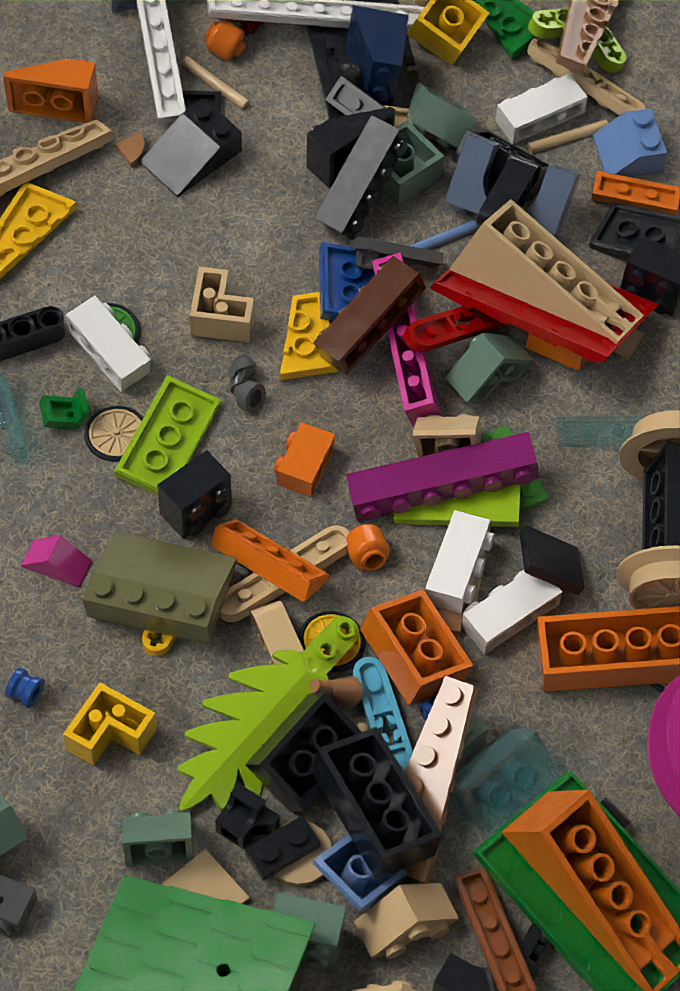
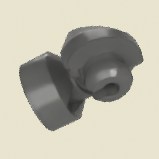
(248, 393)

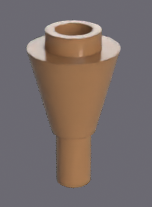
(344, 691)

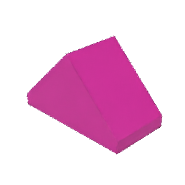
(57, 559)

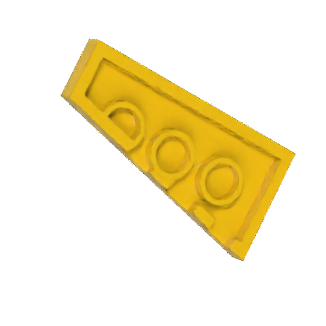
(29, 221)

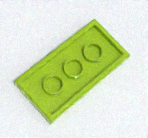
(167, 434)
(498, 506)

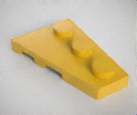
(299, 352)

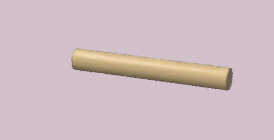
(215, 82)
(566, 137)

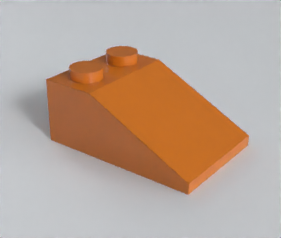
(54, 90)

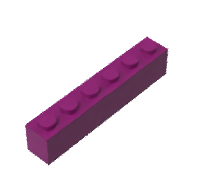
(443, 476)

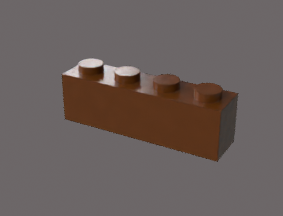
(369, 315)

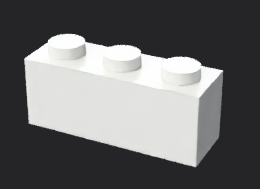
(541, 108)
(108, 343)
(459, 562)
(509, 610)

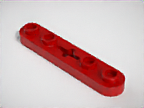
(440, 328)

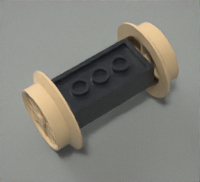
(654, 457)

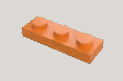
(636, 193)

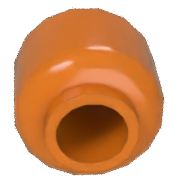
(225, 40)
(367, 547)

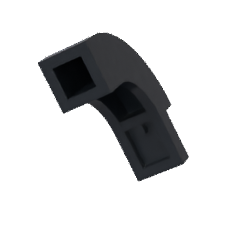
(463, 976)

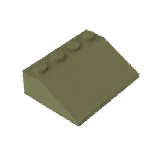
(159, 587)

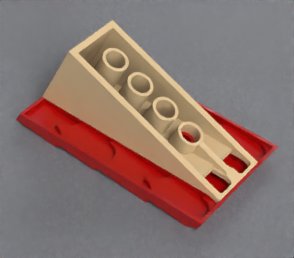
(536, 283)

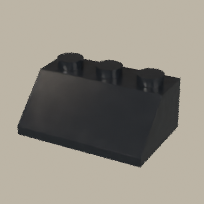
(504, 153)

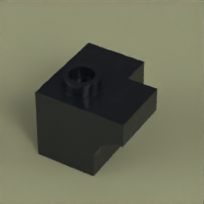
(245, 817)

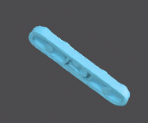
(379, 703)

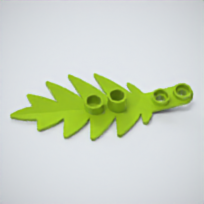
(257, 714)

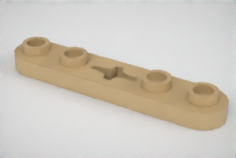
(592, 83)
(256, 591)

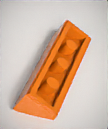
(268, 559)

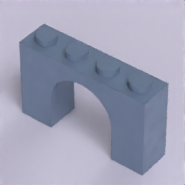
(471, 185)

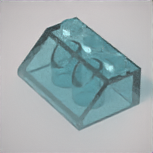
(503, 779)

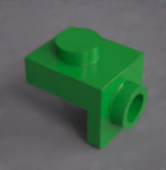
(65, 411)

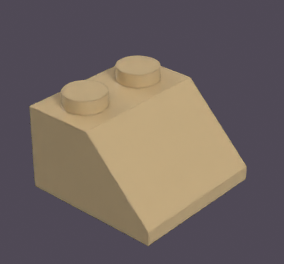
(440, 433)

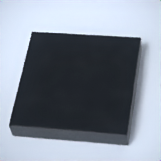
(551, 560)

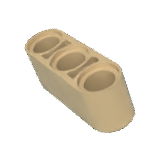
(275, 629)

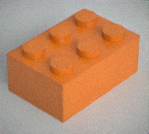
(415, 646)

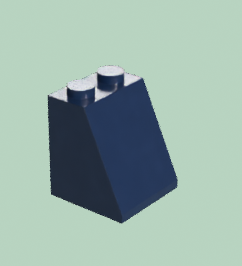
(377, 46)

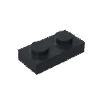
(282, 848)

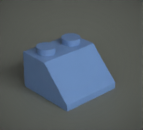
(631, 145)
(352, 877)

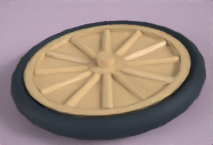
(111, 431)

